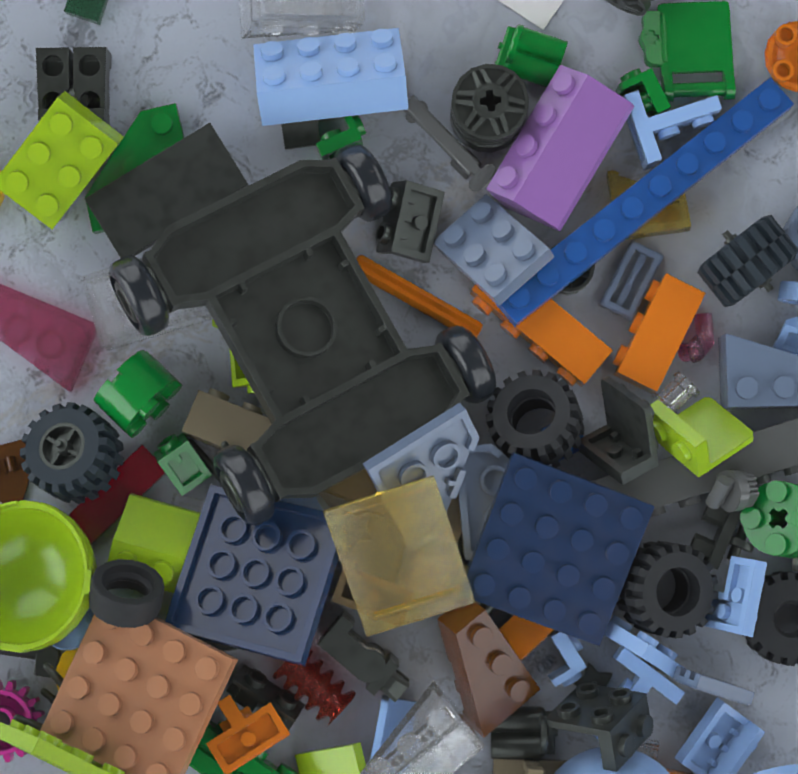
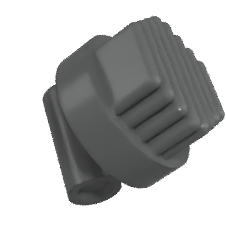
(733, 491)

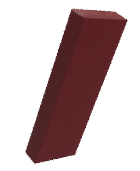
(136, 476)

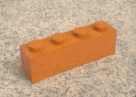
(553, 337)

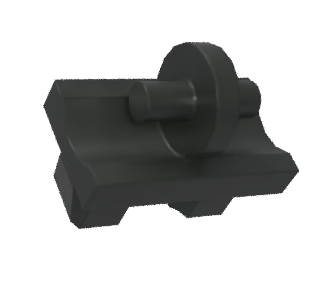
(715, 549)

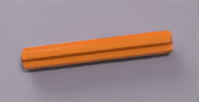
(417, 296)

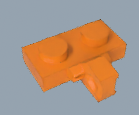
(245, 734)

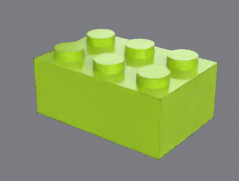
(58, 159)

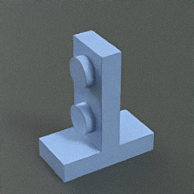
(665, 124)
(645, 677)

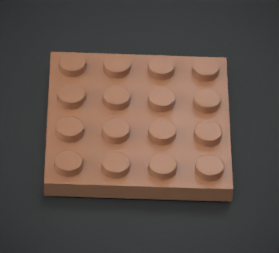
(139, 696)

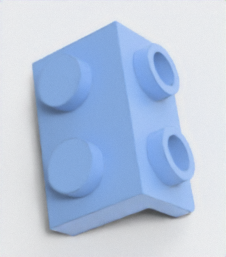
(720, 741)

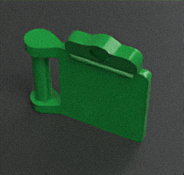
(690, 41)

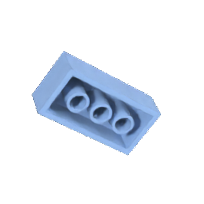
(330, 76)

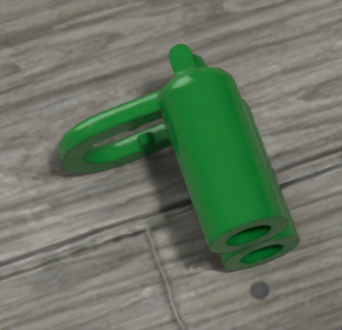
(531, 54)

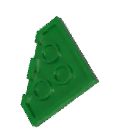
(147, 136)

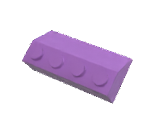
(559, 148)

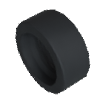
(126, 611)

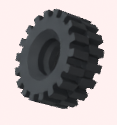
(767, 639)

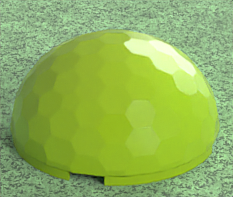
(42, 575)

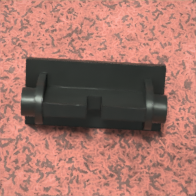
(253, 687)

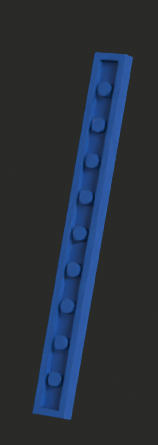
(649, 197)

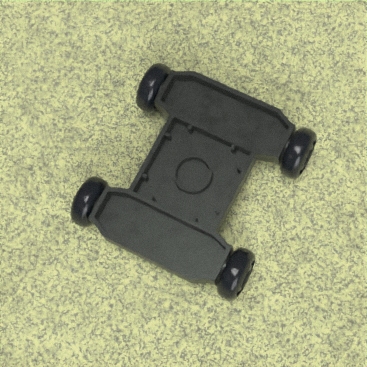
(302, 327)

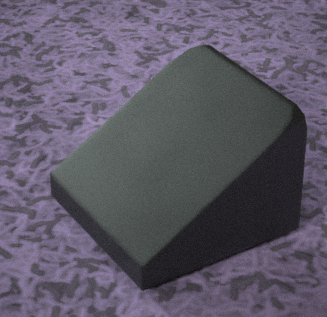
(300, 134)

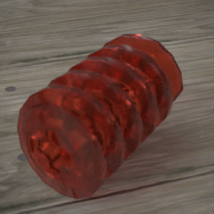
(316, 687)

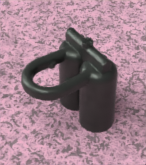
(524, 735)

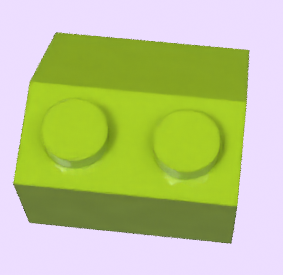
(155, 536)

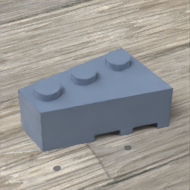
(756, 375)

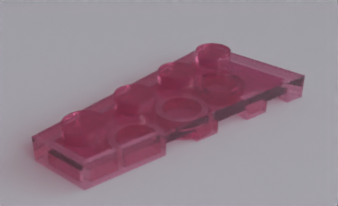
(45, 335)

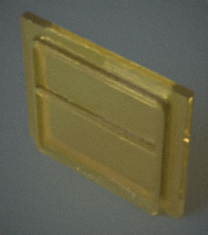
(399, 556)

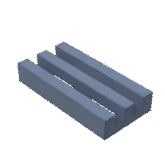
(617, 308)
(713, 686)

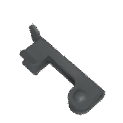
(462, 158)

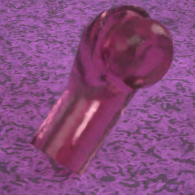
(701, 342)

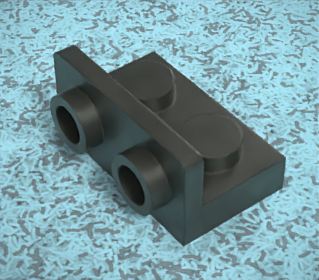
(412, 221)

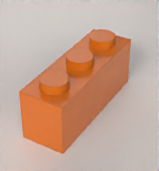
(657, 333)

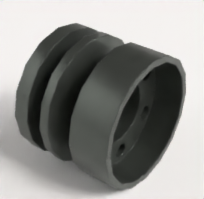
(470, 117)

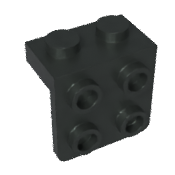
(628, 441)
(612, 714)

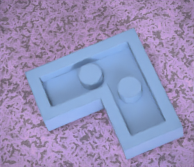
(739, 603)
(642, 646)

